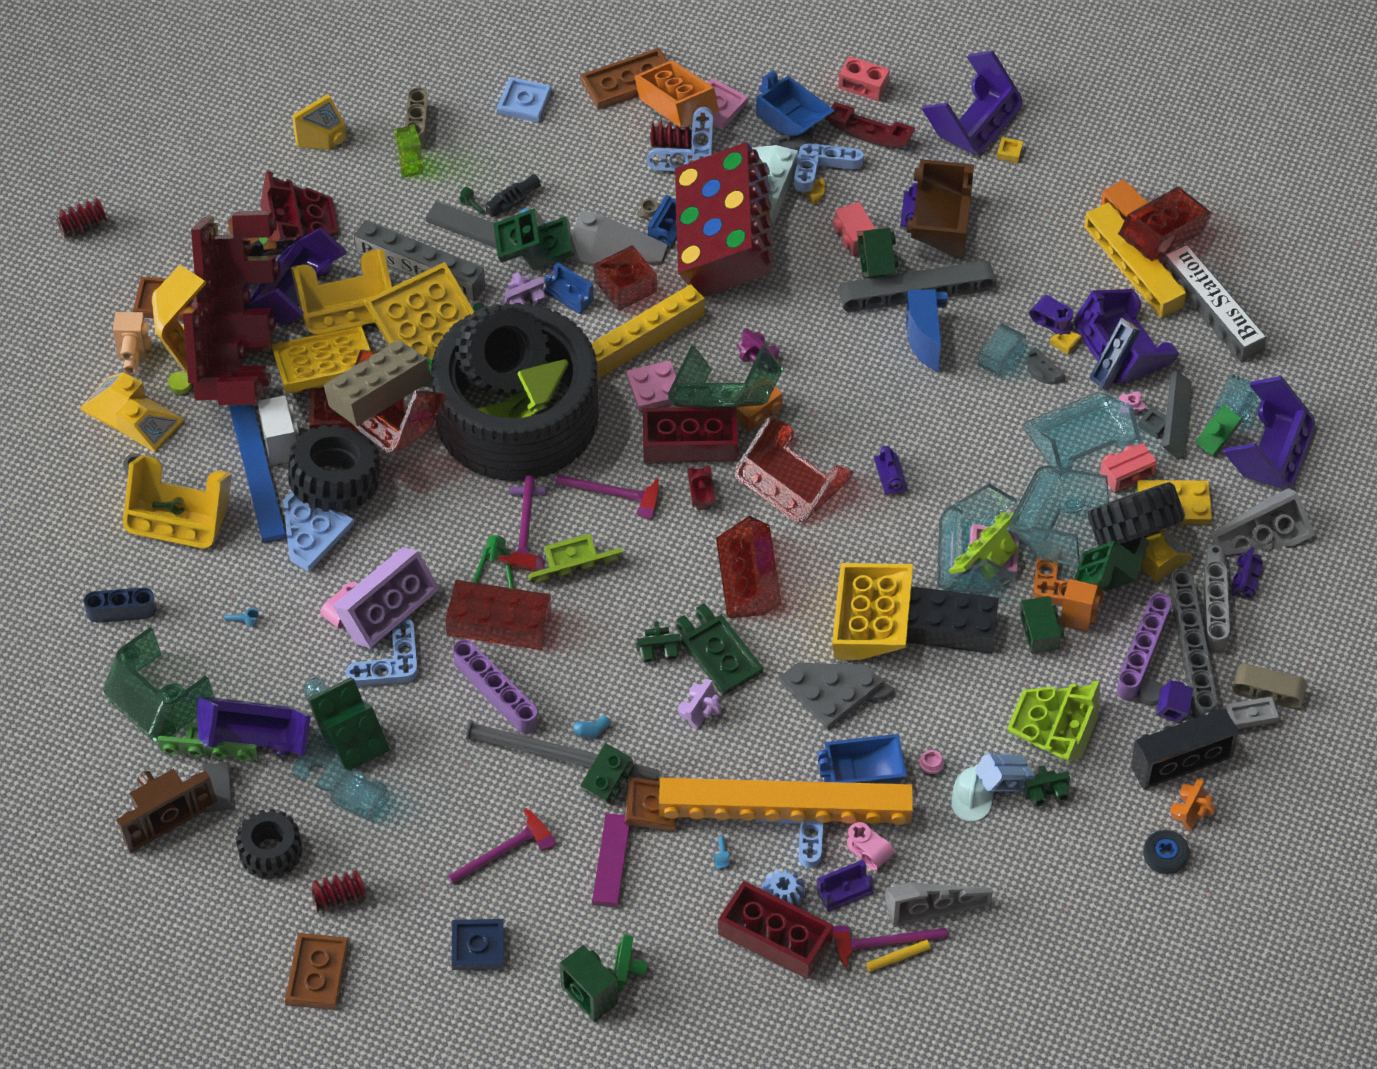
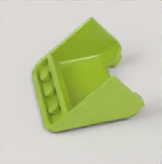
(538, 390)

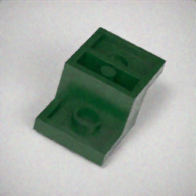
(533, 239)
(1112, 563)
(348, 724)

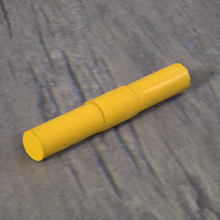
(898, 955)

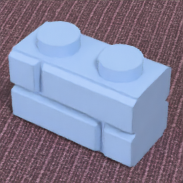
(1004, 772)

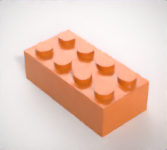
(675, 92)

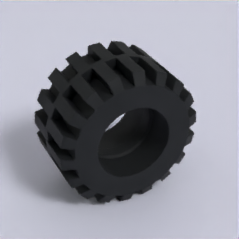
(269, 861)

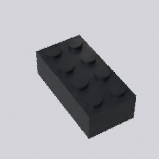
(952, 619)
(1184, 748)

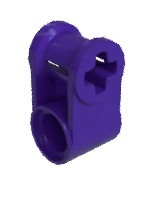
(1052, 315)

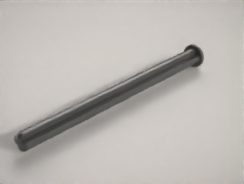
(547, 749)

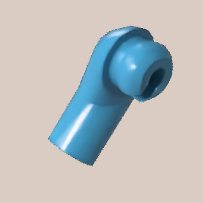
(591, 729)

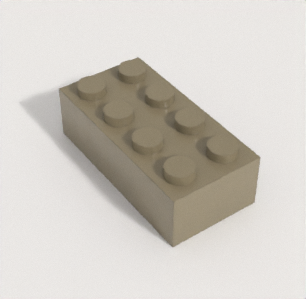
(377, 382)

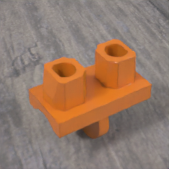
(1197, 804)

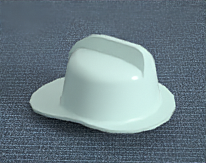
(970, 797)

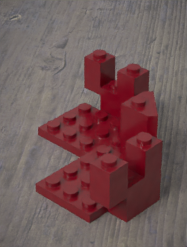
(218, 322)

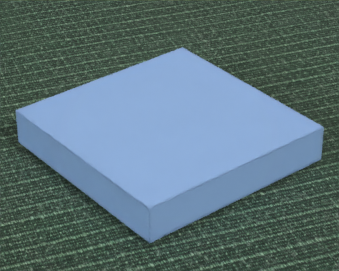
(524, 99)

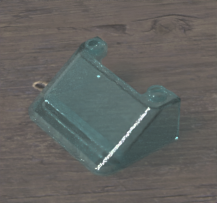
(1083, 428)

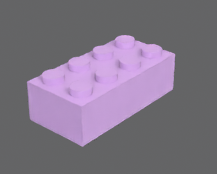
(386, 597)

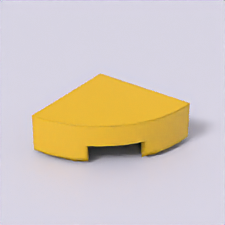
(817, 192)
(1065, 342)

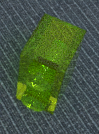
(408, 151)

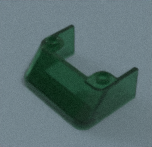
(692, 390)
(149, 709)

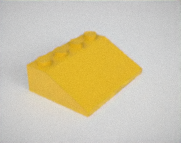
(871, 609)

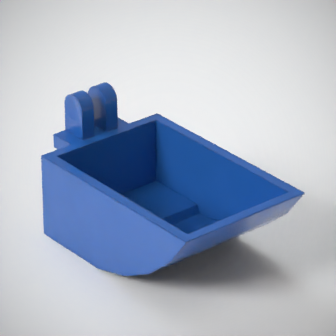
(788, 105)
(923, 325)
(863, 760)

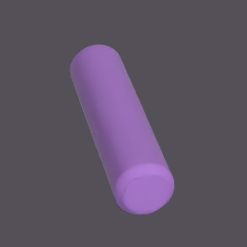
(518, 490)

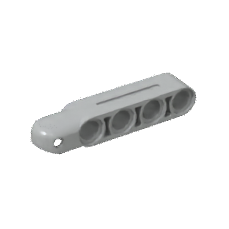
(1218, 605)

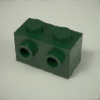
(1041, 624)
(607, 774)

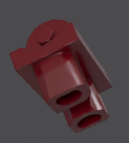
(701, 487)

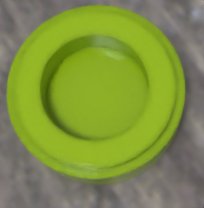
(179, 383)

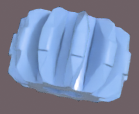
(785, 886)

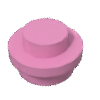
(931, 762)

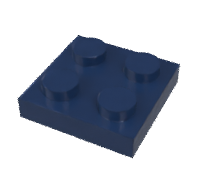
(477, 944)

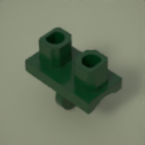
(649, 644)
(1047, 783)

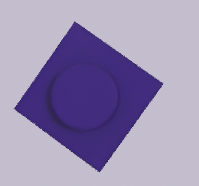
(1174, 701)

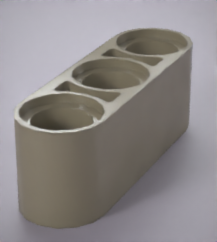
(418, 112)
(1260, 682)

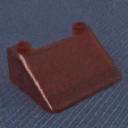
(784, 476)

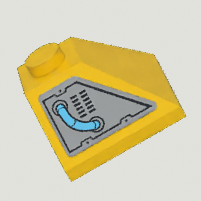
(319, 125)
(112, 397)
(147, 422)
(1163, 555)

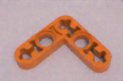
(1050, 583)

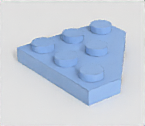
(312, 531)

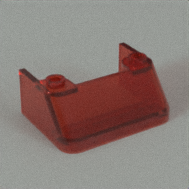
(395, 429)

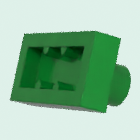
(1219, 430)
(625, 964)

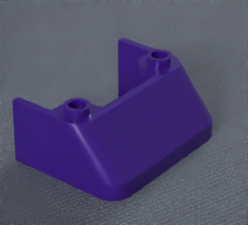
(992, 110)
(316, 250)
(1284, 439)
(252, 723)

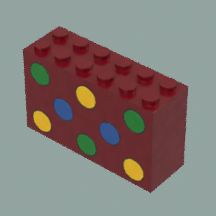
(723, 220)

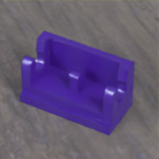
(844, 886)

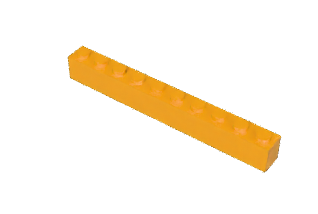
(785, 800)

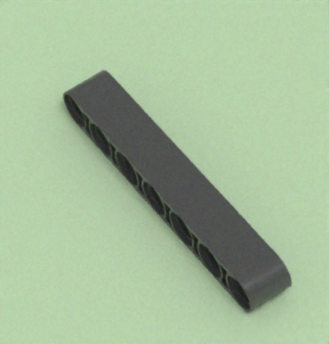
(893, 289)
(1194, 635)

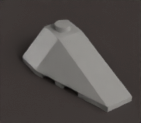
(600, 237)
(1269, 524)
(924, 901)

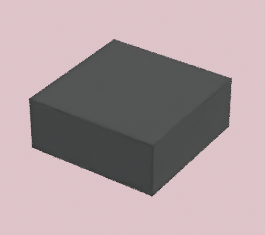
(1153, 422)

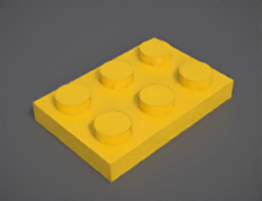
(1193, 497)

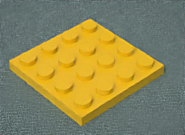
(420, 309)
(318, 358)

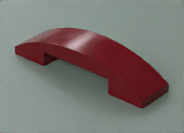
(868, 129)

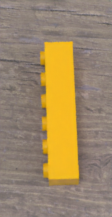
(1147, 276)
(648, 329)

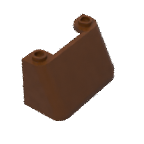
(942, 205)

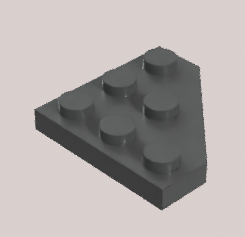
(830, 689)

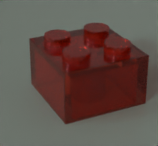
(625, 277)

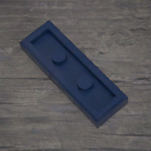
(1114, 354)

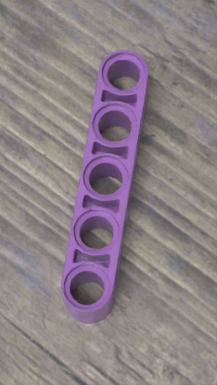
(1143, 655)
(499, 695)

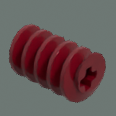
(670, 136)
(81, 217)
(338, 890)

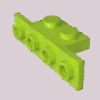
(994, 545)
(572, 554)

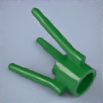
(495, 547)

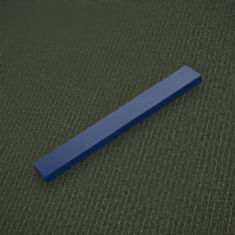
(257, 473)

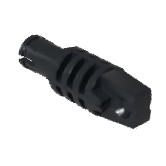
(511, 196)

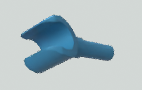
(251, 612)
(721, 859)

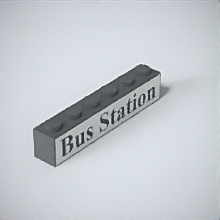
(416, 257)
(1215, 304)

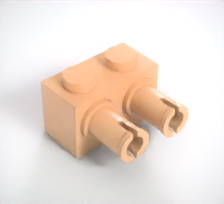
(131, 339)

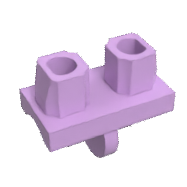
(523, 287)
(703, 704)

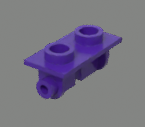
(908, 205)
(890, 471)
(1247, 565)

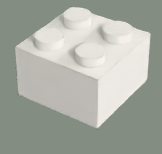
(278, 428)

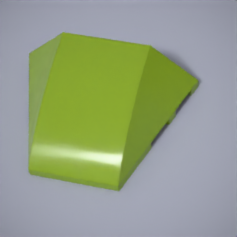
(1057, 718)

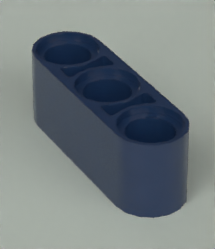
(129, 610)

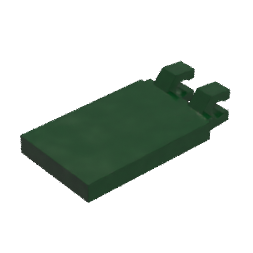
(718, 650)

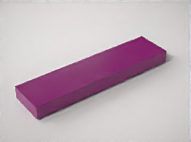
(611, 861)

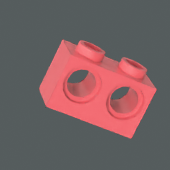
(864, 78)

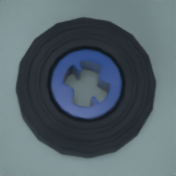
(1166, 862)

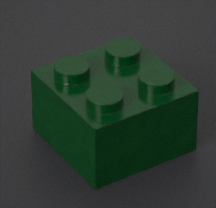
(877, 251)
(589, 982)

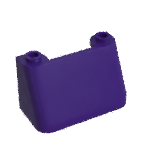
(1099, 320)

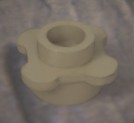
(648, 208)

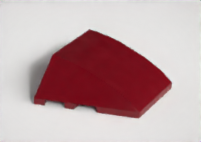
(297, 209)

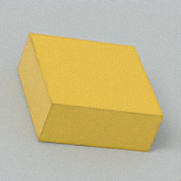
(1009, 150)

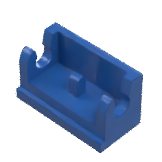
(663, 224)
(569, 288)

